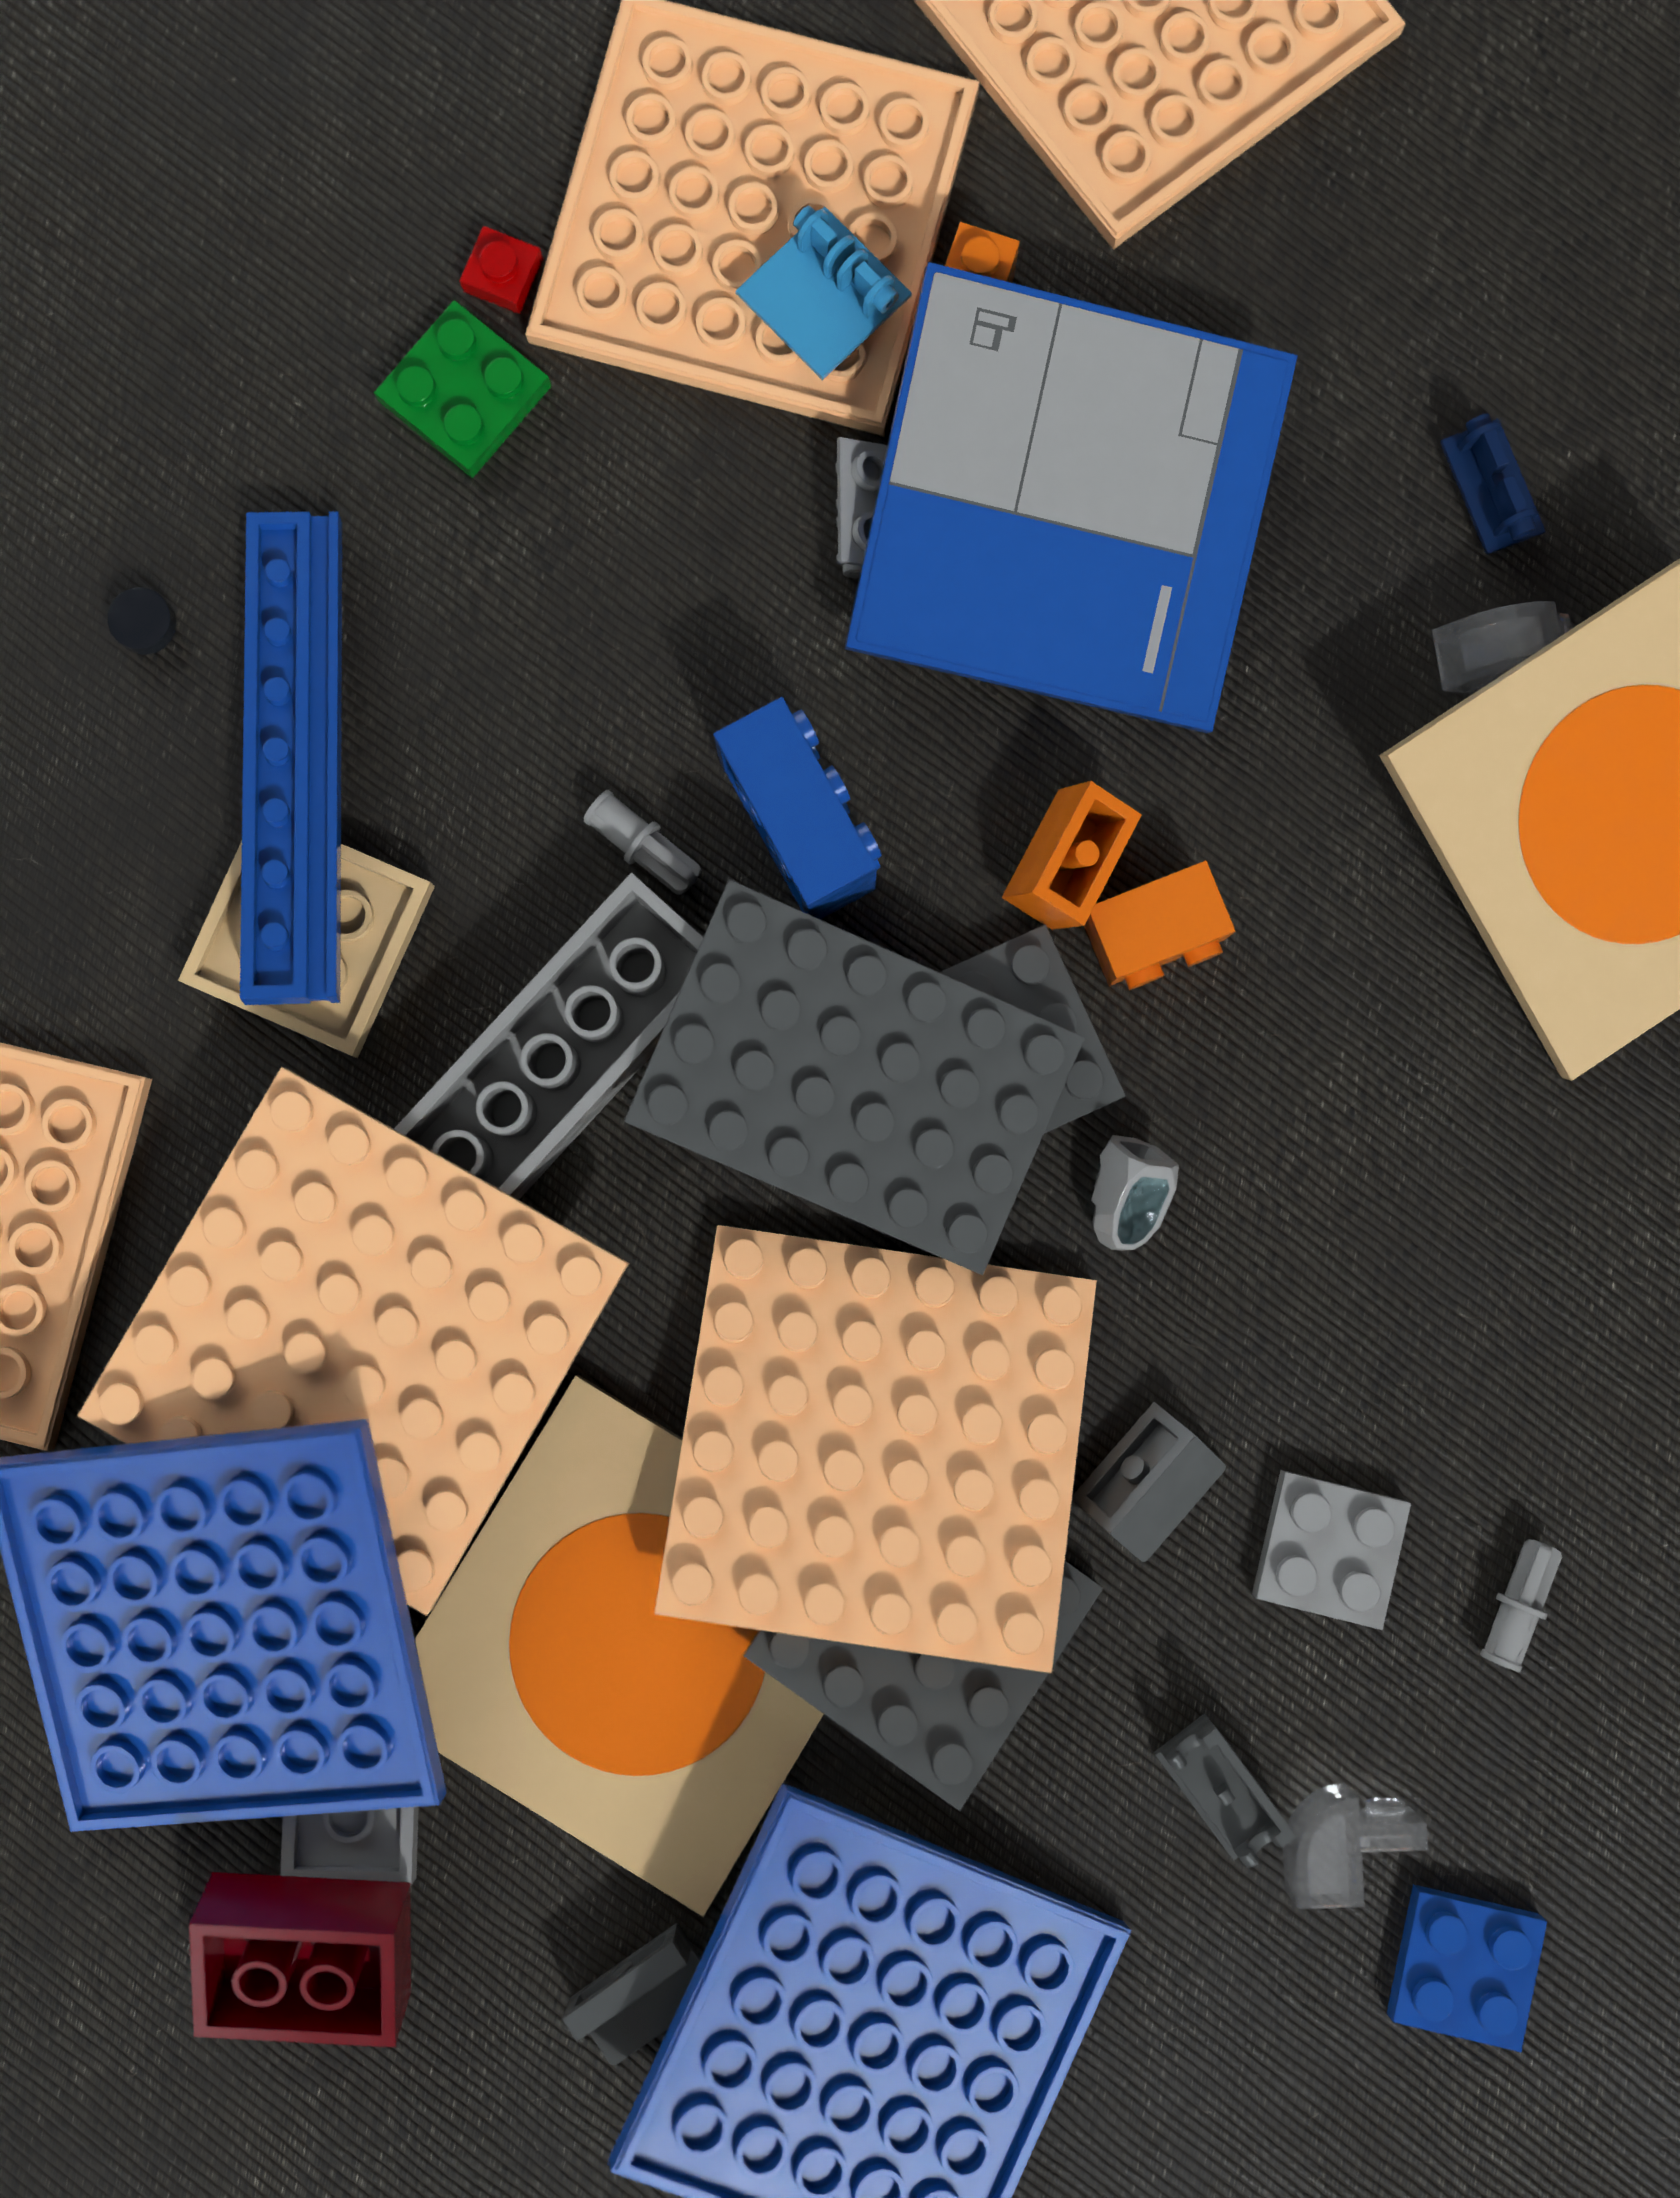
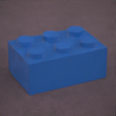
(798, 808)

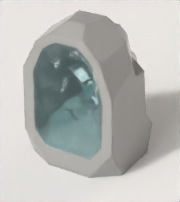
(1132, 1192)

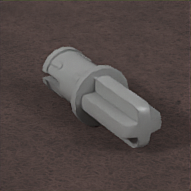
(642, 843)
(1522, 1605)

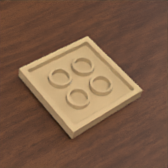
(377, 924)

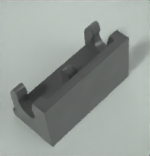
(1223, 1791)

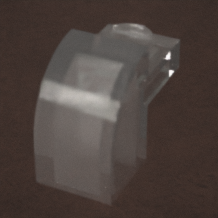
(1494, 641)
(1332, 1831)

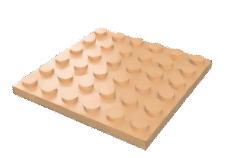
(356, 1285)
(879, 1450)

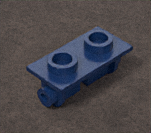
(1492, 484)

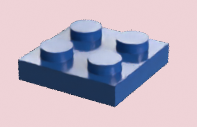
(1466, 1968)

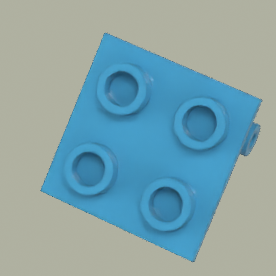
(823, 291)

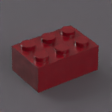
(301, 1959)

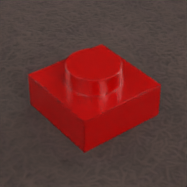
(501, 269)

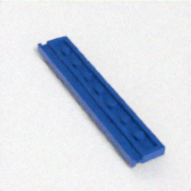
(292, 760)

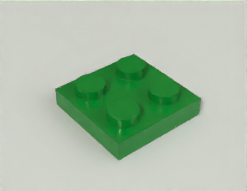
(463, 389)

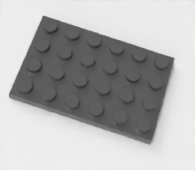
(854, 1078)

